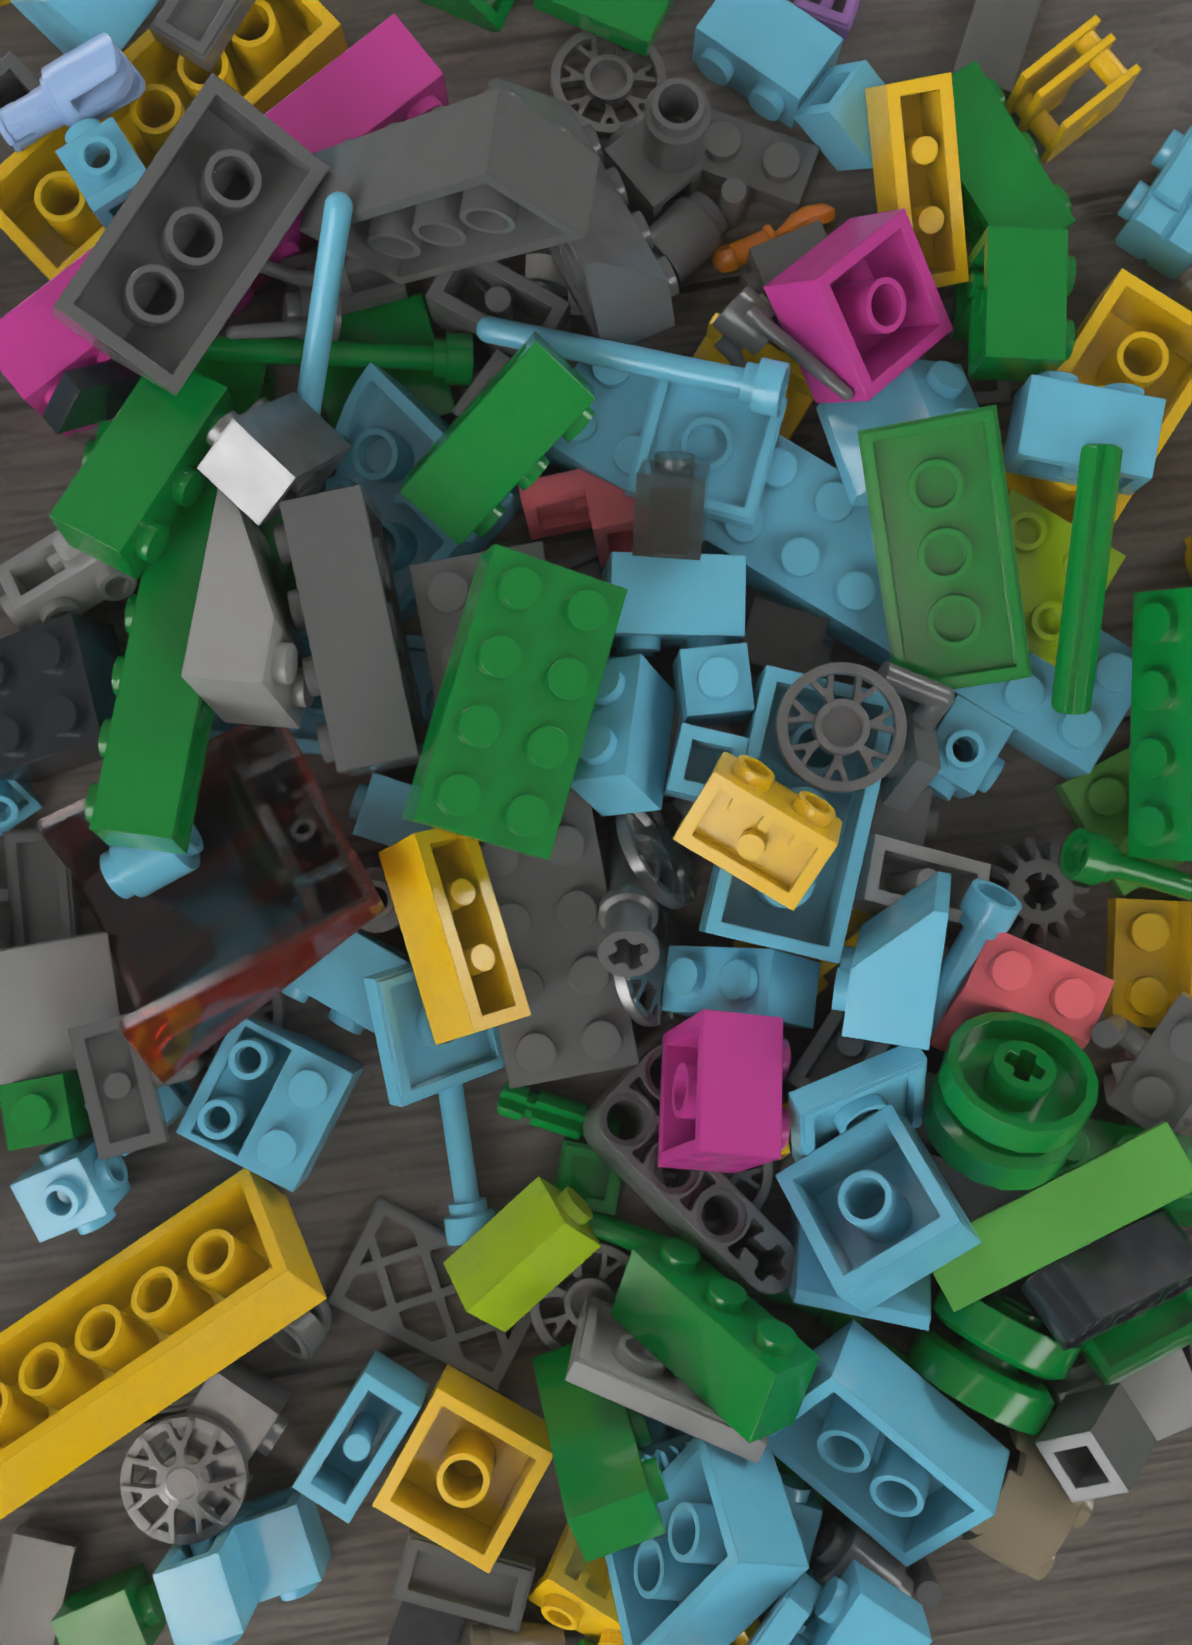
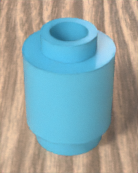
(146, 871)

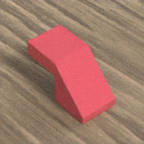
(579, 502)

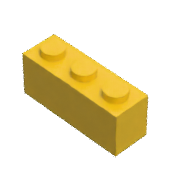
(919, 167)
(453, 933)

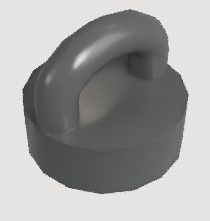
(306, 1333)

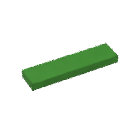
(1068, 1213)

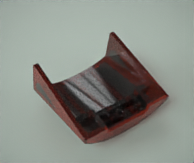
(255, 915)

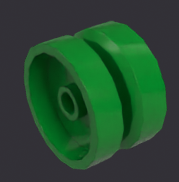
(1009, 1100)
(991, 1359)

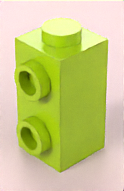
(522, 1253)

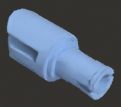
(76, 86)

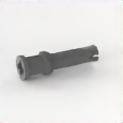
(627, 918)

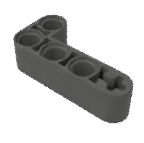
(683, 1202)

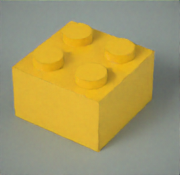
(466, 1469)

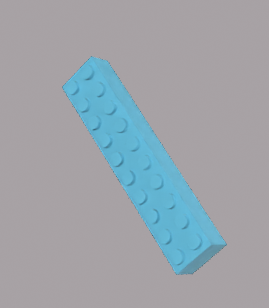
(821, 559)

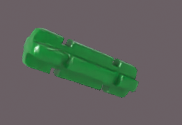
(549, 1111)

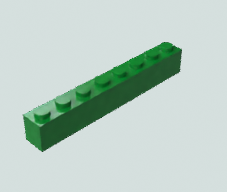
(159, 723)

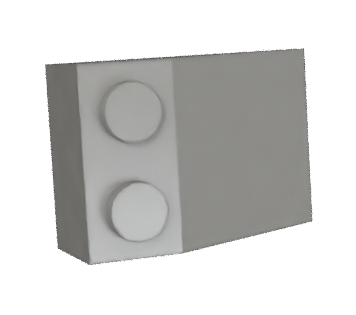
(242, 635)

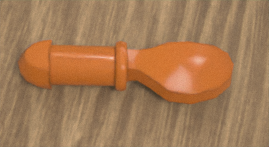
(735, 254)

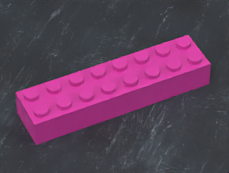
(361, 91)

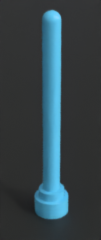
(324, 299)
(758, 385)
(986, 913)
(468, 1210)

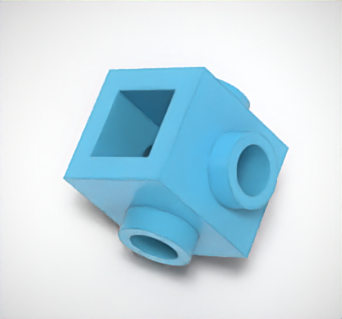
(978, 742)
(71, 1189)

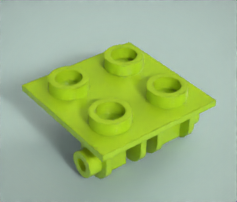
(1042, 561)

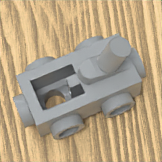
(57, 580)

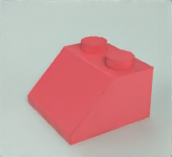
(1028, 981)

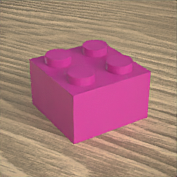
(861, 304)
(723, 1092)

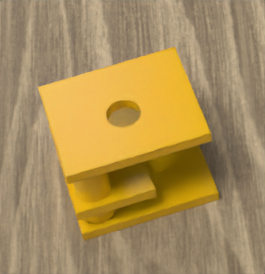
(1050, 78)

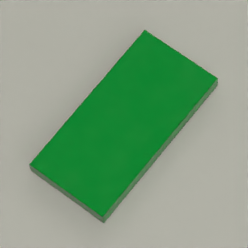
(946, 548)

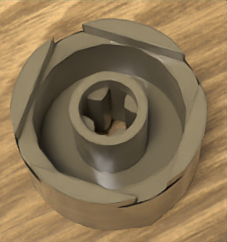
(1031, 1510)

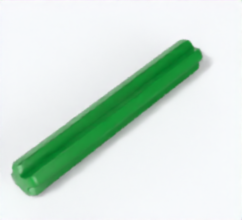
(1086, 577)

